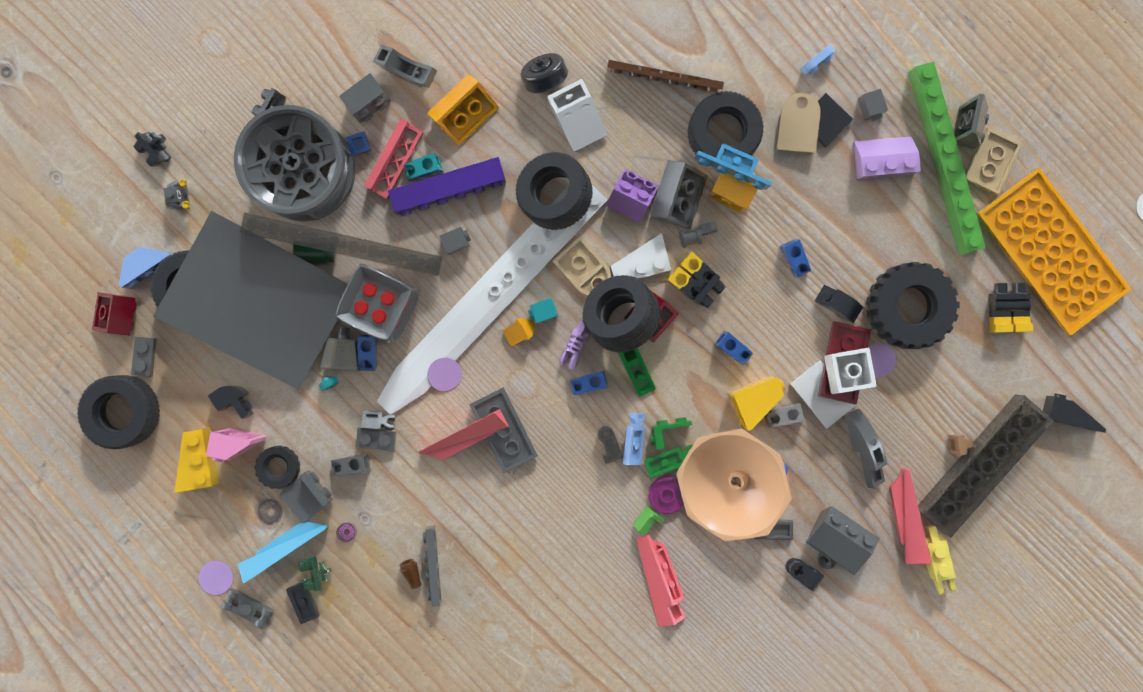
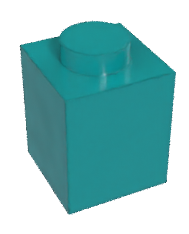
(543, 311)

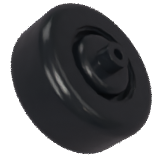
(544, 73)

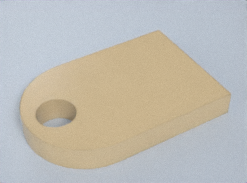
(799, 126)
(582, 265)

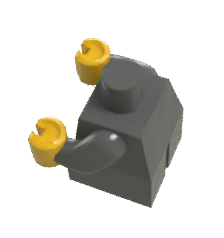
(176, 195)

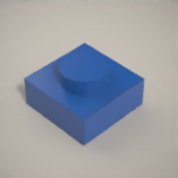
(358, 144)

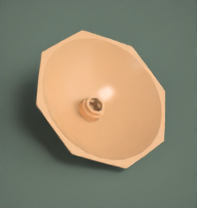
(734, 485)

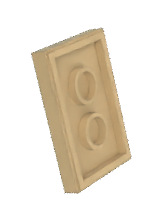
(992, 161)

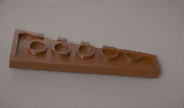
(672, 77)

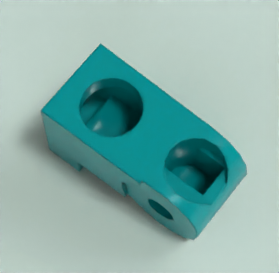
(423, 167)

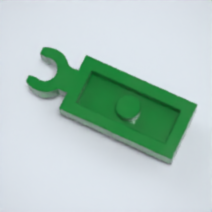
(666, 461)

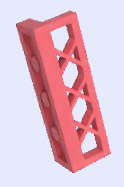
(387, 155)

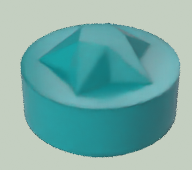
(328, 382)

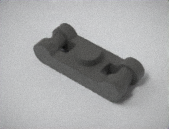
(247, 608)

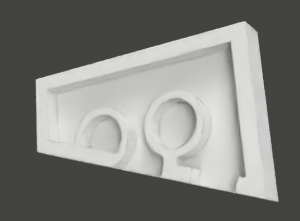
(644, 261)

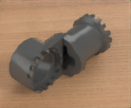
(694, 236)

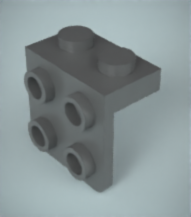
(306, 496)

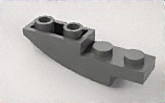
(868, 445)

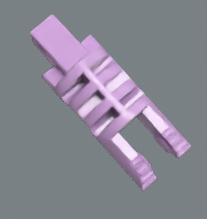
(575, 345)

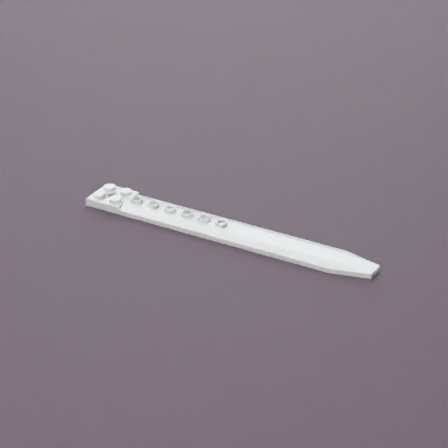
(480, 306)

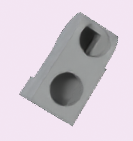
(785, 415)

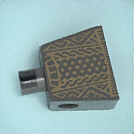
(341, 352)

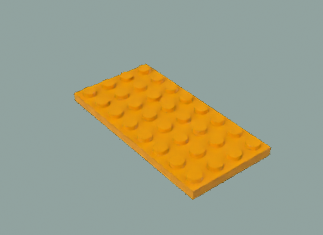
(1053, 251)

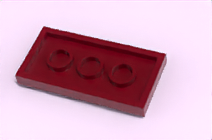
(843, 339)

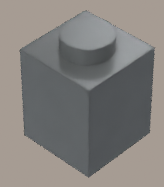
(873, 105)
(455, 240)

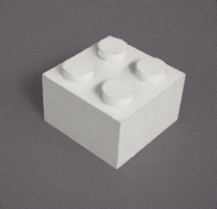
(850, 371)

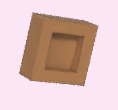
(958, 444)

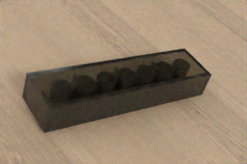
(984, 465)

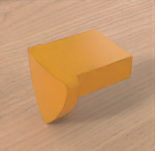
(521, 330)

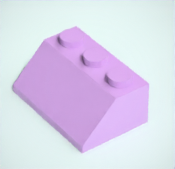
(886, 158)

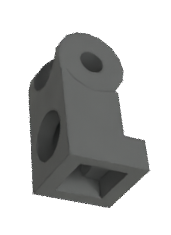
(351, 465)

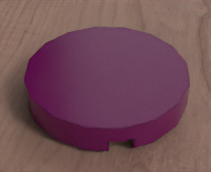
(665, 495)

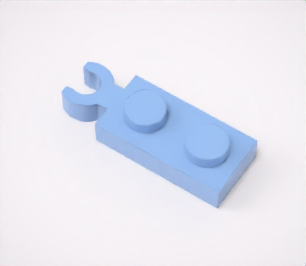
(634, 440)

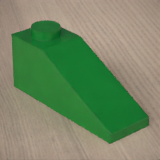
(637, 371)

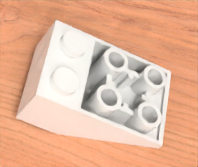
(577, 115)

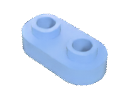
(812, 66)

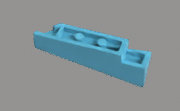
(279, 548)

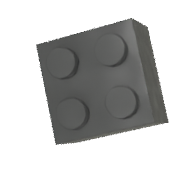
(365, 98)

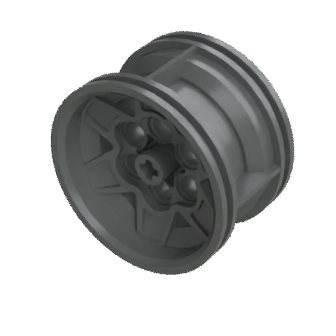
(263, 135)

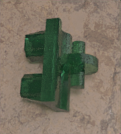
(311, 564)

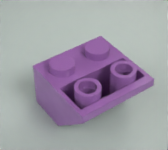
(632, 195)

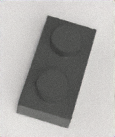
(143, 356)
(376, 440)

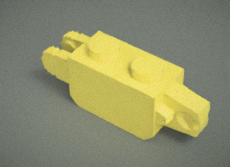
(941, 563)

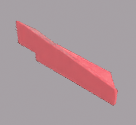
(466, 436)
(908, 519)
(661, 581)

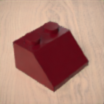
(114, 314)

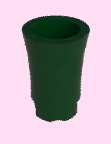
(313, 256)

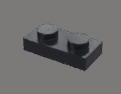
(302, 603)

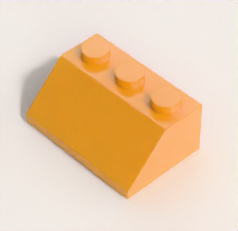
(463, 109)

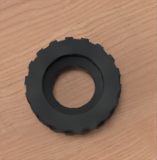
(270, 480)

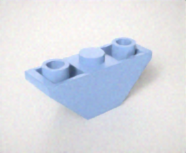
(140, 265)

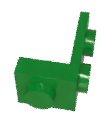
(657, 437)

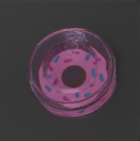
(346, 532)

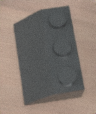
(679, 194)
(842, 540)

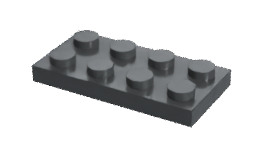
(509, 444)

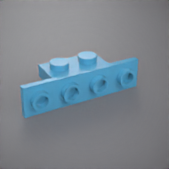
(734, 163)

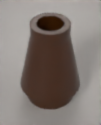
(410, 572)

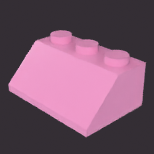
(231, 443)

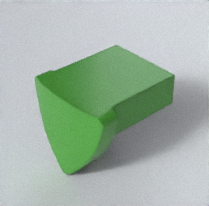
(646, 520)

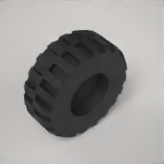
(940, 305)

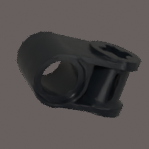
(805, 574)

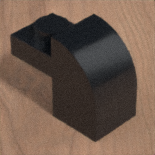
(840, 303)
(232, 395)

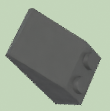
(971, 121)

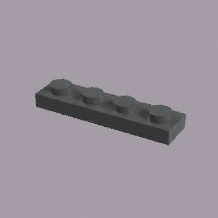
(432, 574)

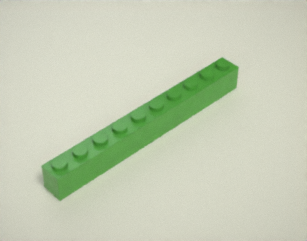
(946, 158)

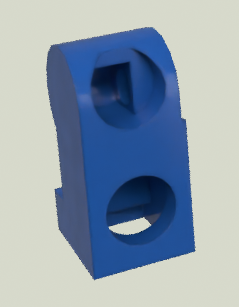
(796, 257)
(733, 348)
(367, 353)
(589, 383)

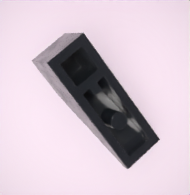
(1070, 413)

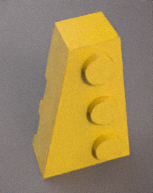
(194, 467)

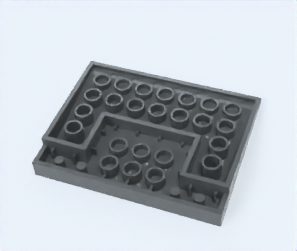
(253, 301)

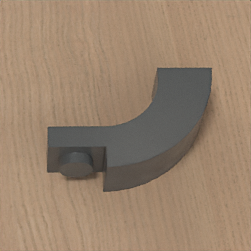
(404, 67)

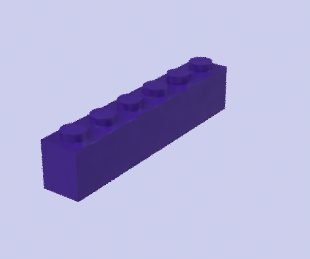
(447, 186)

